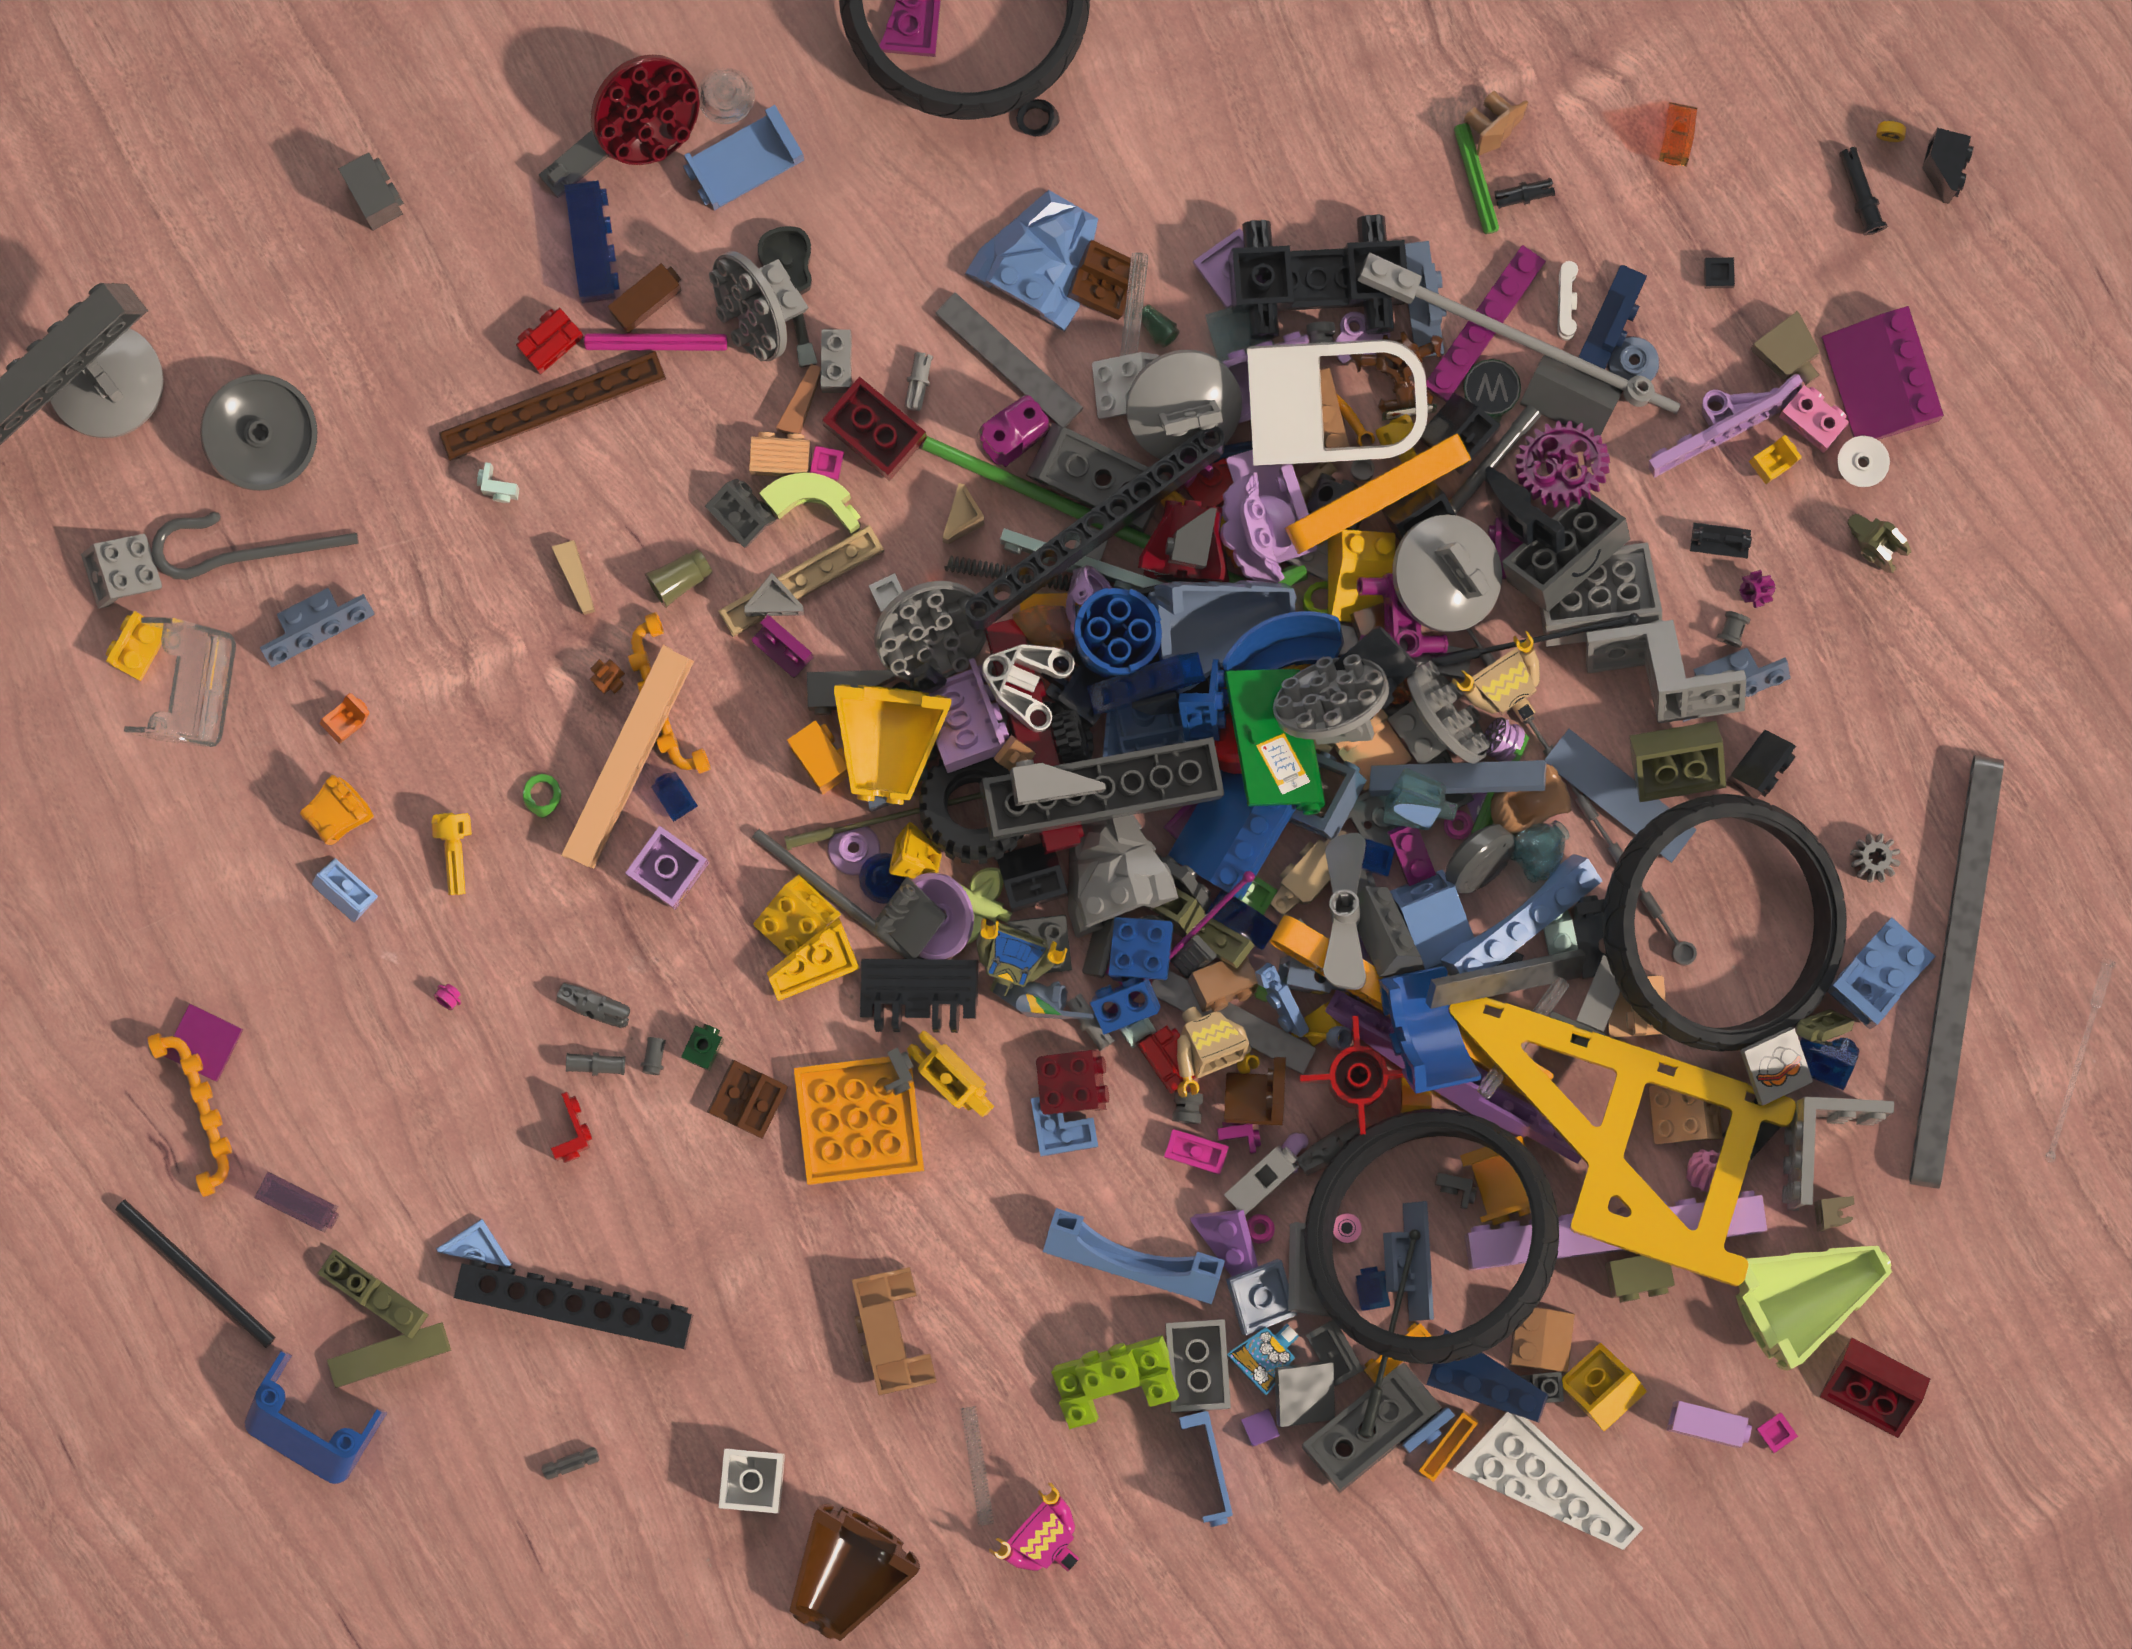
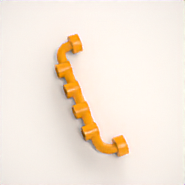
(639, 661)
(209, 1118)

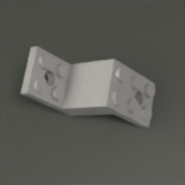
(1672, 693)

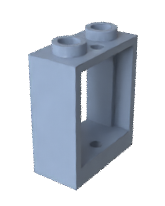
(1342, 803)

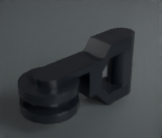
(936, 680)

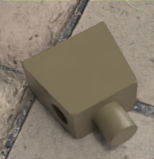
(1789, 349)

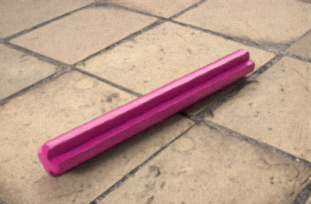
(675, 342)

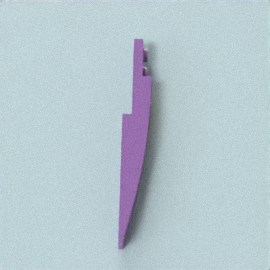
(1502, 1108)

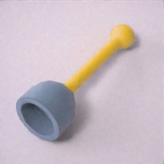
(1337, 1037)

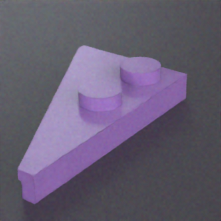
(1228, 1238)

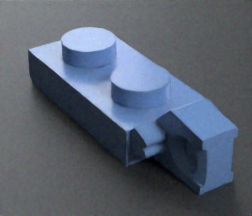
(1281, 1000)

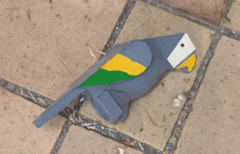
(1042, 1001)

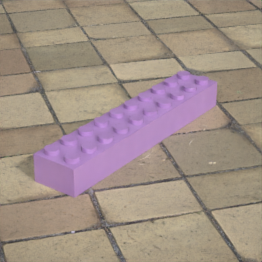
(1512, 1242)

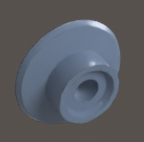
(1639, 348)

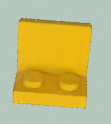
(795, 916)

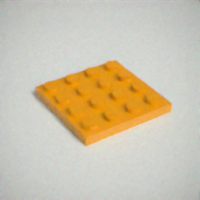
(853, 1124)

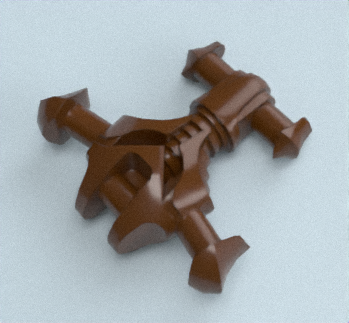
(1399, 370)

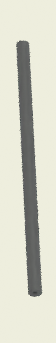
(828, 890)

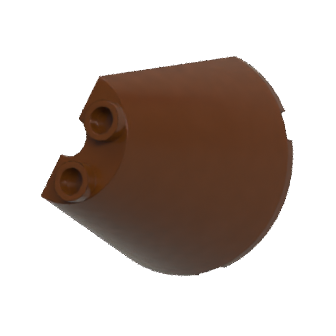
(848, 1571)

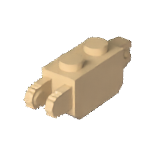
(1305, 880)

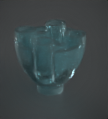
(1540, 849)

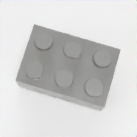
(1199, 1365)

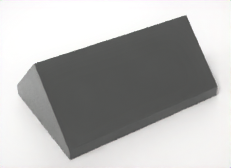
(1570, 396)

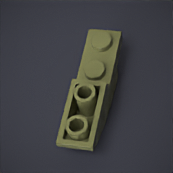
(373, 1294)

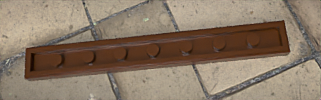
(552, 405)

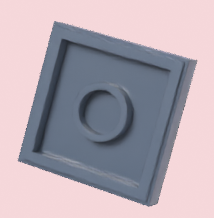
(1260, 1297)

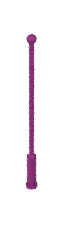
(1248, 877)

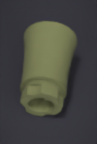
(678, 576)

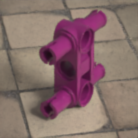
(1398, 621)

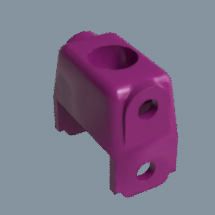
(1013, 430)

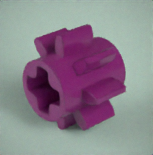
(1757, 589)

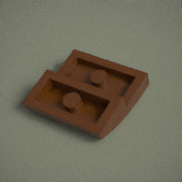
(1102, 280)
(747, 1099)

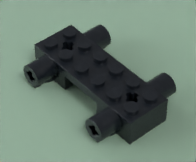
(1310, 277)

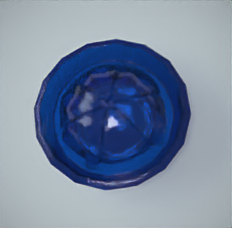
(876, 879)

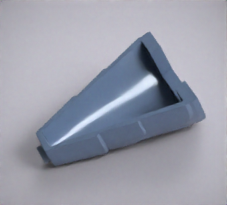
(1214, 615)

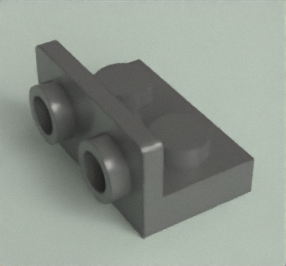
(740, 511)

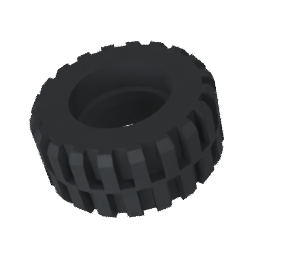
(943, 831)

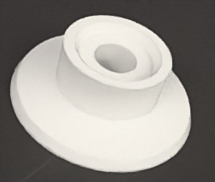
(1873, 452)

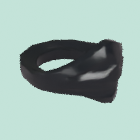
(1044, 106)

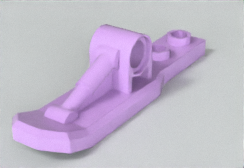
(1737, 415)

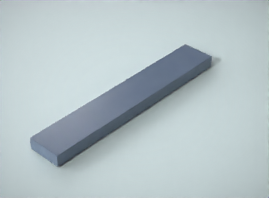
(1467, 777)

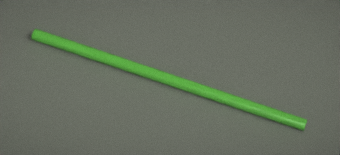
(1032, 490)

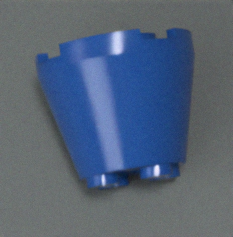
(1126, 621)

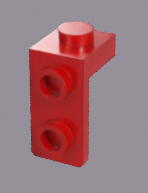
(570, 1150)

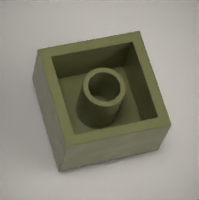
(1638, 1275)

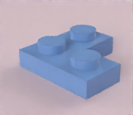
(1059, 1136)

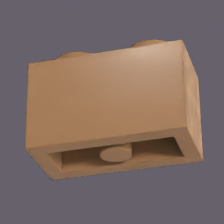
(1223, 983)

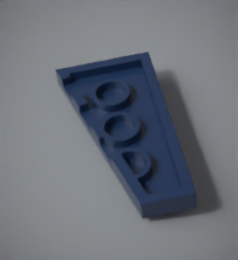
(1490, 1384)

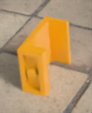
(1498, 1185)

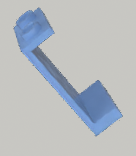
(744, 160)
(1204, 1419)

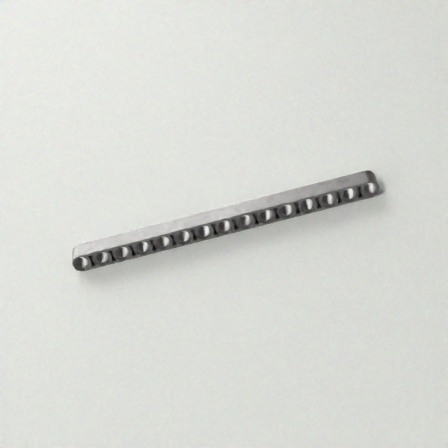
(1956, 972)

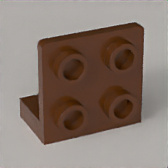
(1256, 1096)

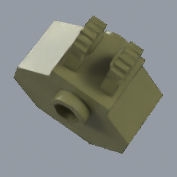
(1878, 541)

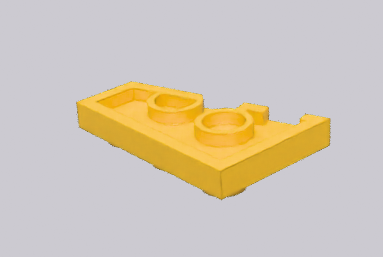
(814, 963)

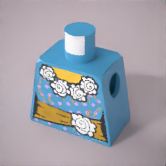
(1263, 1353)

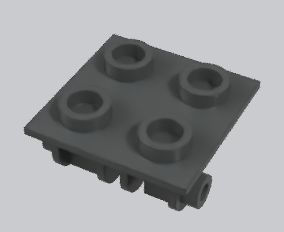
(910, 918)
(1051, 929)

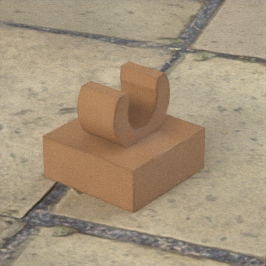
(1013, 752)

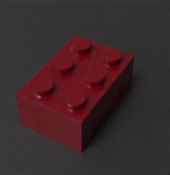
(874, 428)

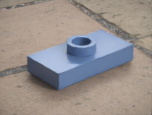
(1428, 1431)

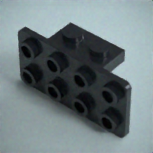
(1385, 652)

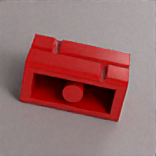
(549, 339)
(1161, 1054)

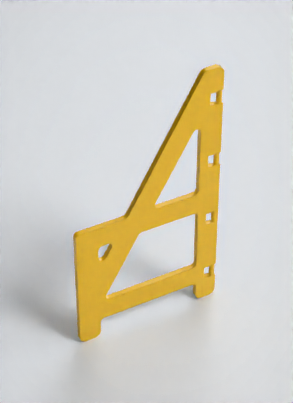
(1652, 1225)

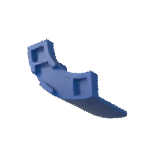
(1286, 641)
(1425, 1036)

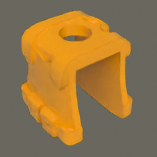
(336, 810)

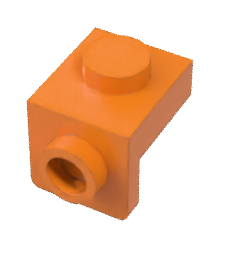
(345, 718)

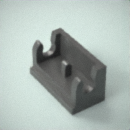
(1332, 1345)

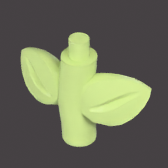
(983, 892)

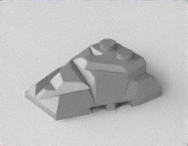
(1114, 874)

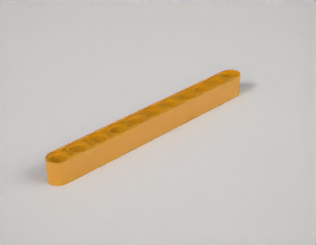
(1311, 950)

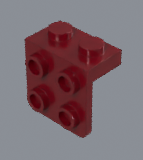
(1072, 1082)

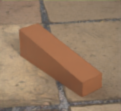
(798, 408)

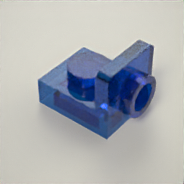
(673, 795)
(1377, 858)
(1372, 1289)

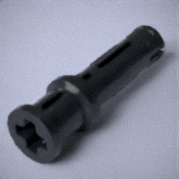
(1866, 204)

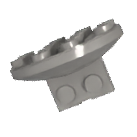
(759, 299)
(114, 390)
(1179, 398)
(1447, 573)
(929, 628)
(1332, 702)
(1433, 722)

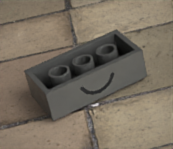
(1591, 538)

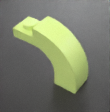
(814, 488)

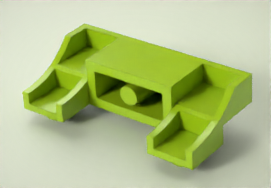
(1112, 1372)

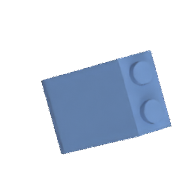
(1433, 917)

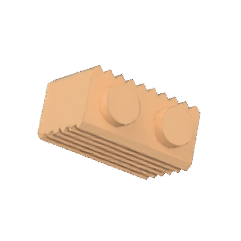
(779, 455)

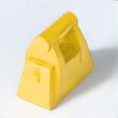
(914, 854)

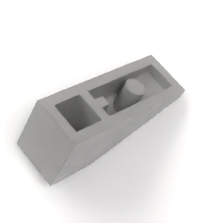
(1045, 783)

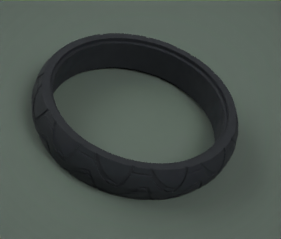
(966, 104)
(1828, 930)
(1351, 1162)

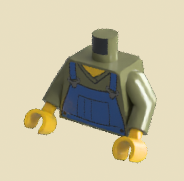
(1014, 956)

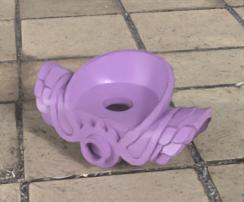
(1255, 529)

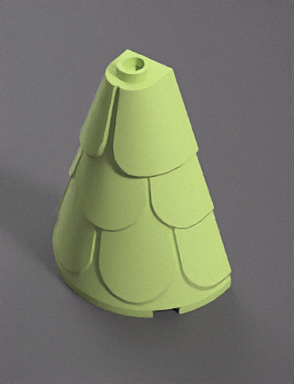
(1806, 1296)

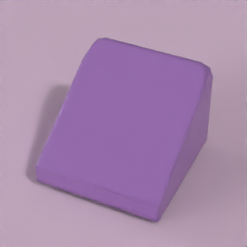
(1260, 1427)

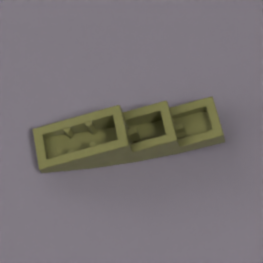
(388, 1355)

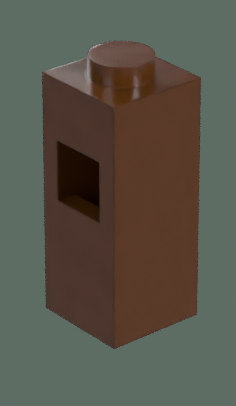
(645, 297)

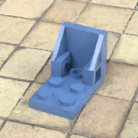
(1880, 973)

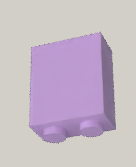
(1709, 1424)

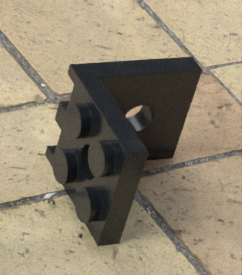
(1588, 930)

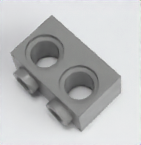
(836, 360)

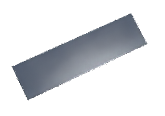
(1609, 787)

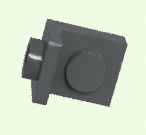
(1451, 1185)

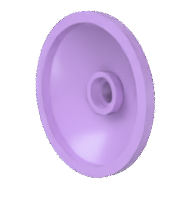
(958, 925)

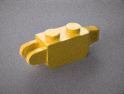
(951, 1075)

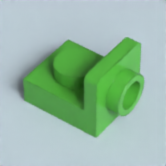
(1259, 895)

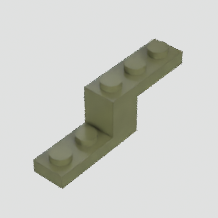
(1187, 913)

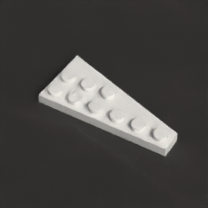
(1534, 1471)

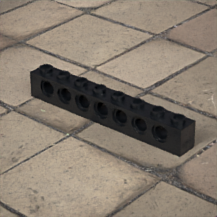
(470, 1290)

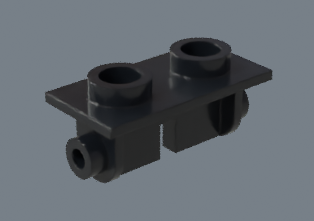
(1720, 540)

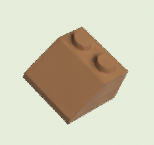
(1543, 1341)

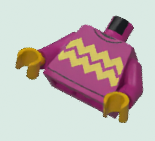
(1042, 1537)

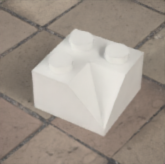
(751, 1481)

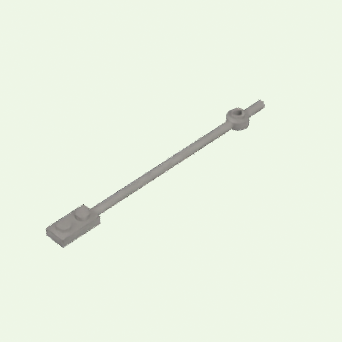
(1405, 286)

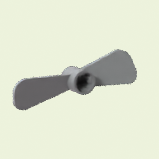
(1344, 958)

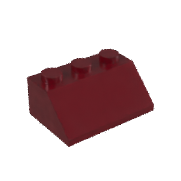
(1875, 1387)

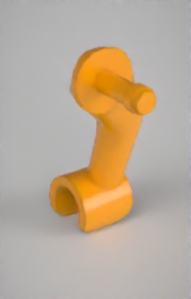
(1350, 416)

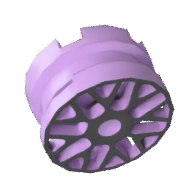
(1504, 739)

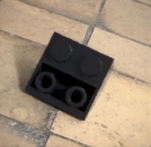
(1944, 161)
(1466, 419)
(1759, 766)
(1031, 877)

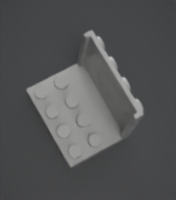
(1801, 1138)

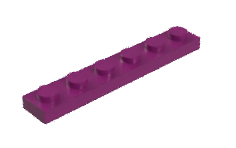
(1475, 338)

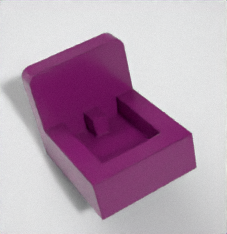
(1235, 1130)

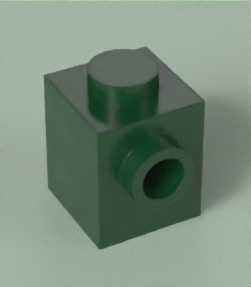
(703, 1046)

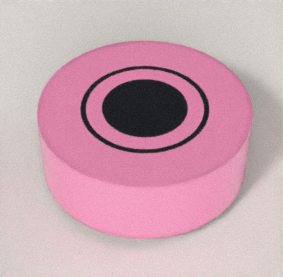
(1347, 1228)

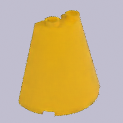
(887, 738)

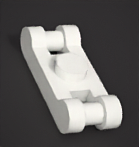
(1566, 301)

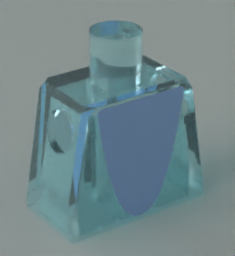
(1417, 802)

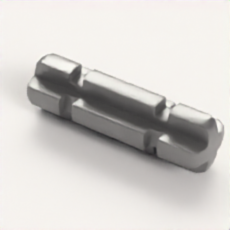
(570, 1463)

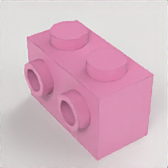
(1814, 418)

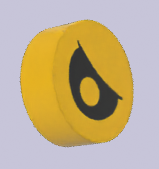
(1891, 131)

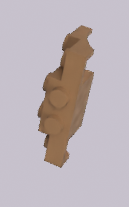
(883, 1335)

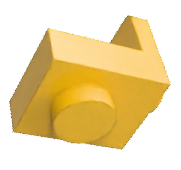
(1775, 459)

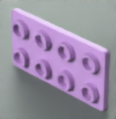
(1275, 481)

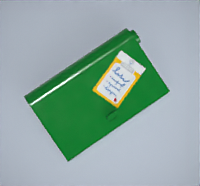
(1272, 763)

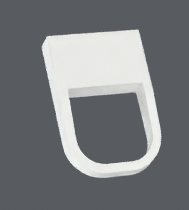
(1289, 402)

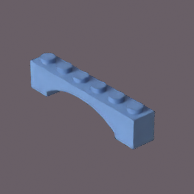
(1562, 890)
(1188, 1276)

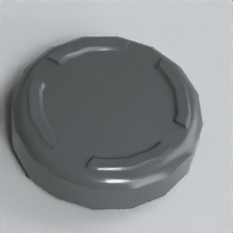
(1480, 858)

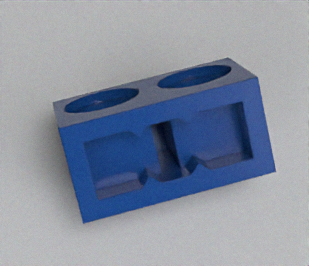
(1128, 1010)

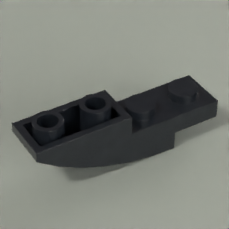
(1514, 510)

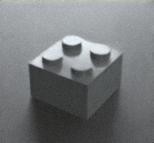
(368, 185)

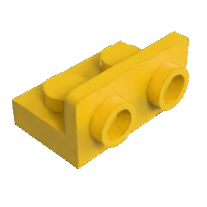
(134, 647)

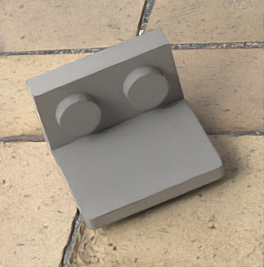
(120, 569)

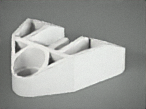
(1015, 701)

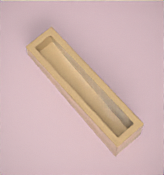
(571, 565)

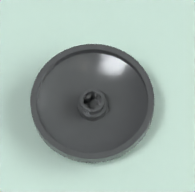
(258, 432)

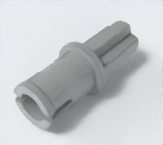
(918, 381)

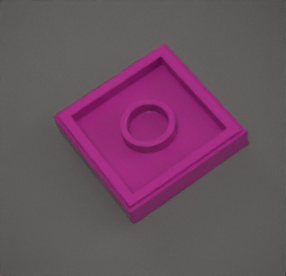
(209, 1037)

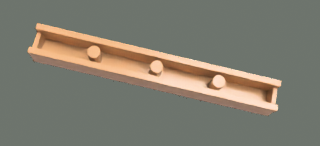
(628, 757)

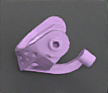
(1084, 583)

